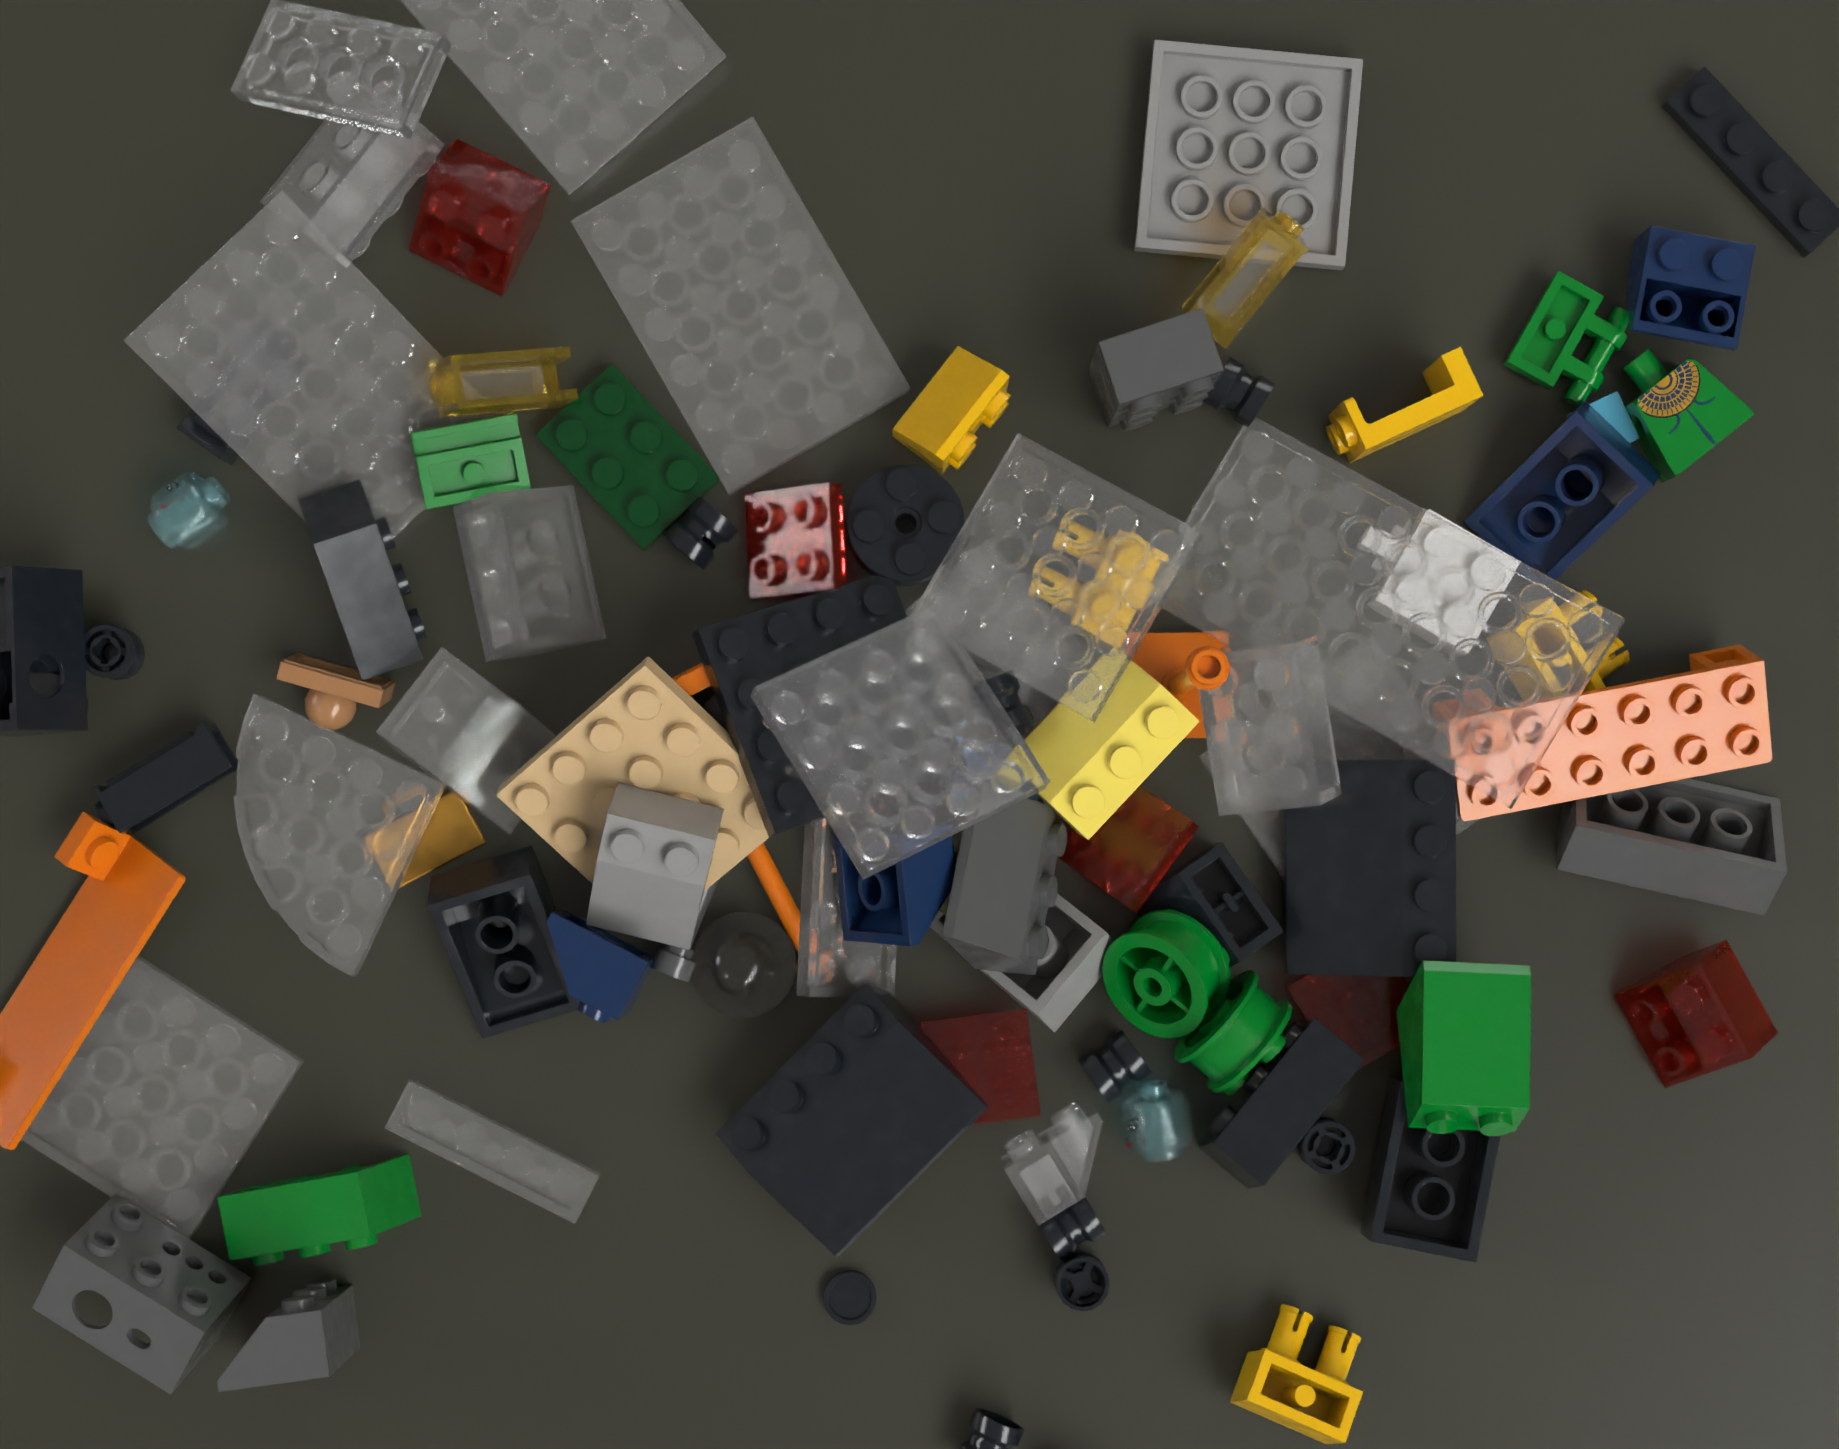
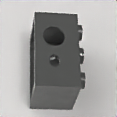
(153, 1285)

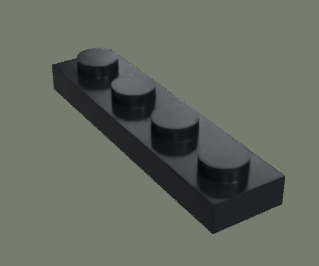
(1753, 162)

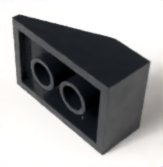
(500, 941)

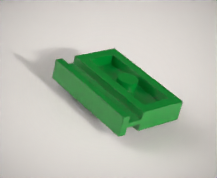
(469, 459)

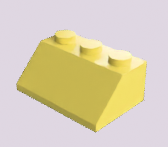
(1105, 761)

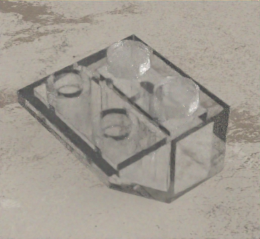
(1055, 1165)

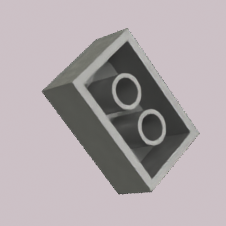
(1155, 370)

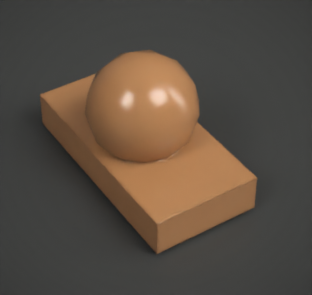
(333, 689)

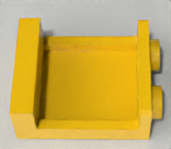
(1452, 392)

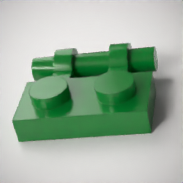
(1554, 331)

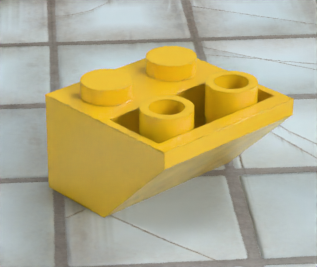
(951, 410)

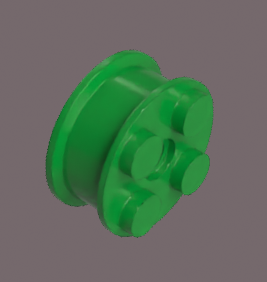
(1166, 973)
(1236, 1035)

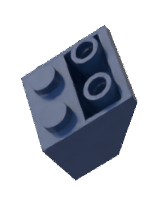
(1688, 287)

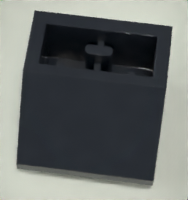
(1221, 899)

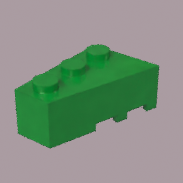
(318, 1211)

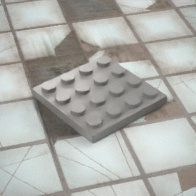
(1245, 135)

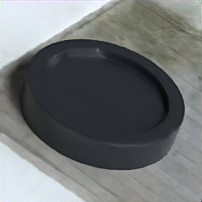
(850, 1297)

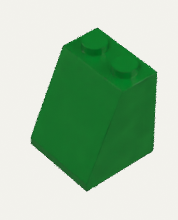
(1466, 1047)

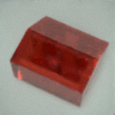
(478, 216)
(1697, 1015)

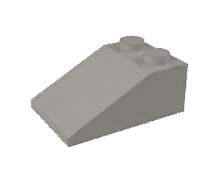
(653, 865)
(1065, 972)

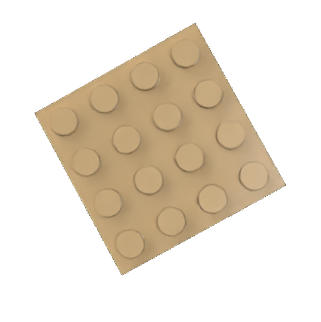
(643, 737)

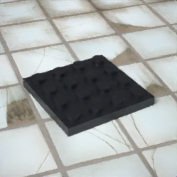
(768, 644)

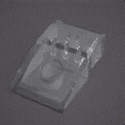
(464, 734)

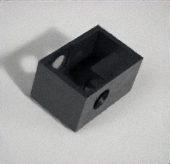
(42, 651)

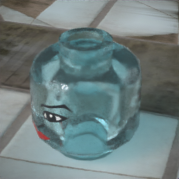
(189, 511)
(1157, 1121)

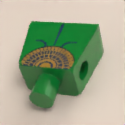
(1680, 412)

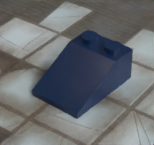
(1565, 494)

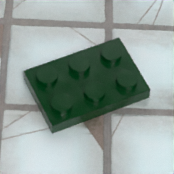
(628, 457)

